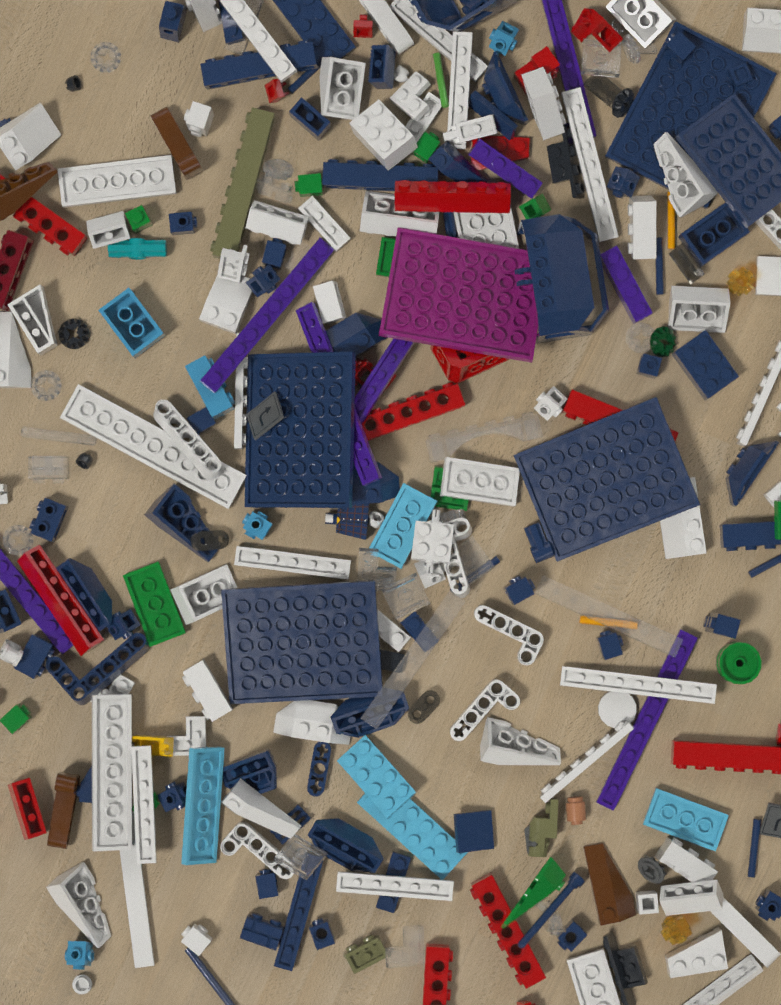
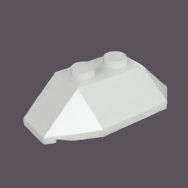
(309, 721)

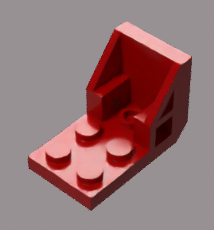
(463, 366)

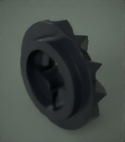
(622, 102)
(64, 335)

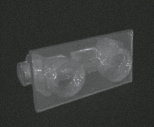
(283, 190)
(555, 925)

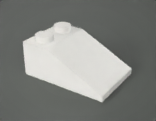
(341, 87)
(27, 136)
(226, 304)
(203, 594)

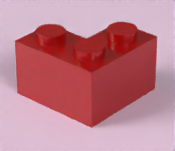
(543, 58)

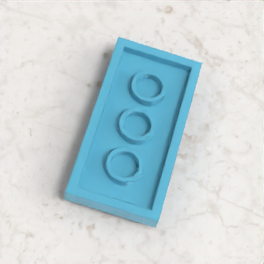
(397, 530)
(376, 776)
(685, 819)

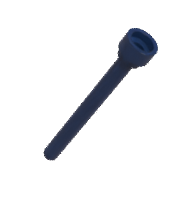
(574, 882)

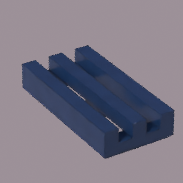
(302, 813)

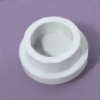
(82, 984)

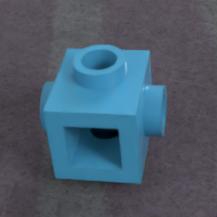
(503, 38)
(262, 530)
(79, 954)

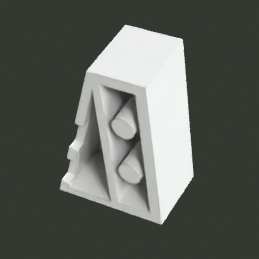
(205, 12)
(642, 227)
(35, 319)
(685, 861)
(698, 956)

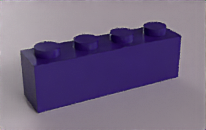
(505, 168)
(625, 285)

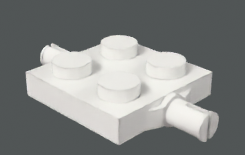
(432, 542)

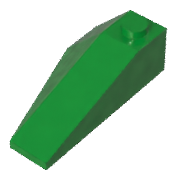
(545, 883)

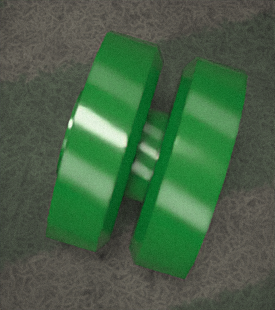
(743, 652)

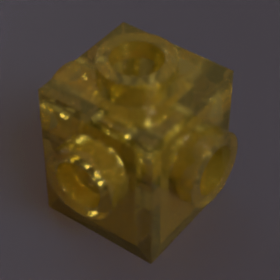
(745, 276)
(676, 929)

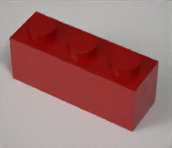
(27, 808)

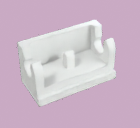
(329, 302)

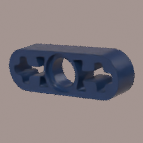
(312, 781)

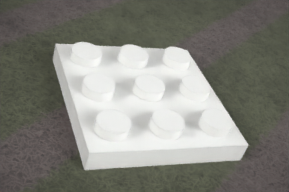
(487, 228)

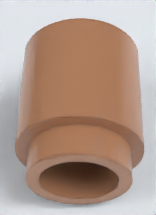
(575, 810)

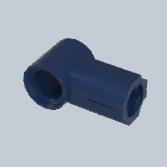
(539, 547)

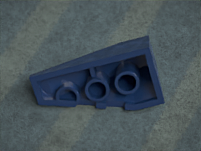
(178, 518)

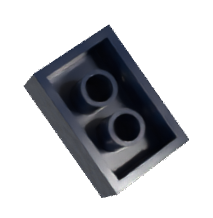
(713, 234)
(705, 365)

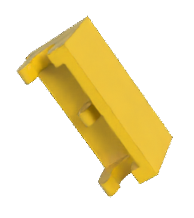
(160, 745)

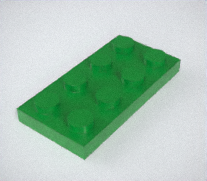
(154, 604)

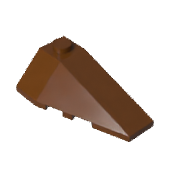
(20, 187)
(609, 890)

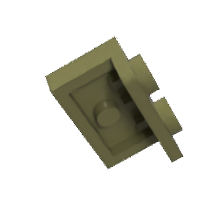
(365, 954)

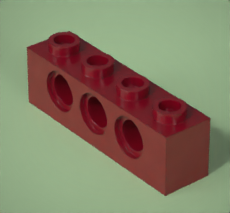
(16, 264)

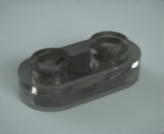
(210, 539)
(423, 706)

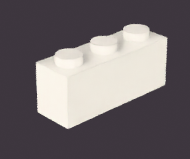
(277, 222)
(207, 691)
(691, 897)

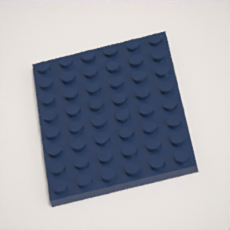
(679, 96)
(311, 450)
(607, 479)
(302, 642)

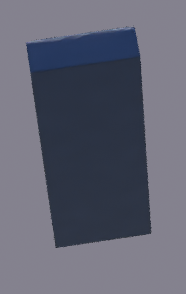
(485, 108)

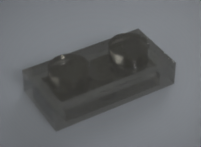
(602, 88)
(686, 263)

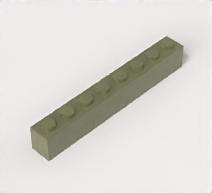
(244, 181)

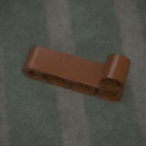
(176, 143)
(63, 809)

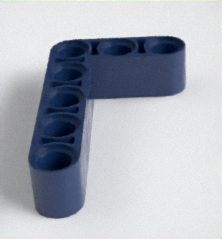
(99, 671)

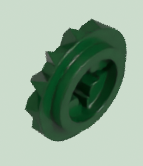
(658, 347)

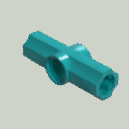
(138, 249)

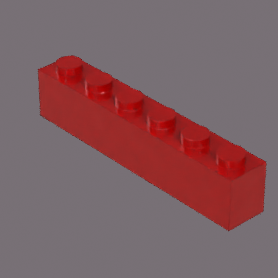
(452, 196)
(590, 409)
(60, 600)
(726, 756)

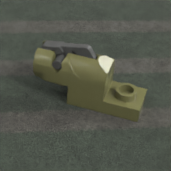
(541, 829)

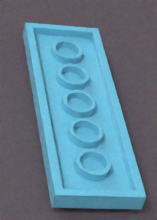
(202, 805)
(419, 835)

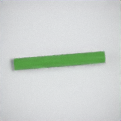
(440, 80)

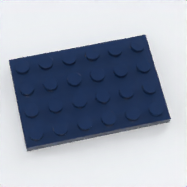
(736, 159)

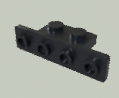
(565, 164)
(626, 966)

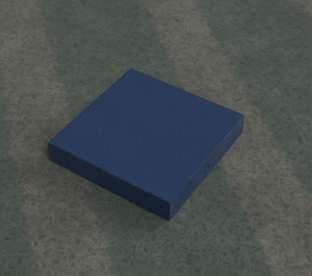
(473, 831)

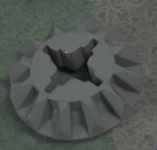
(653, 874)

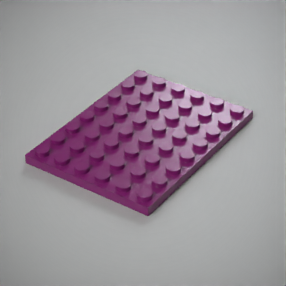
(460, 296)

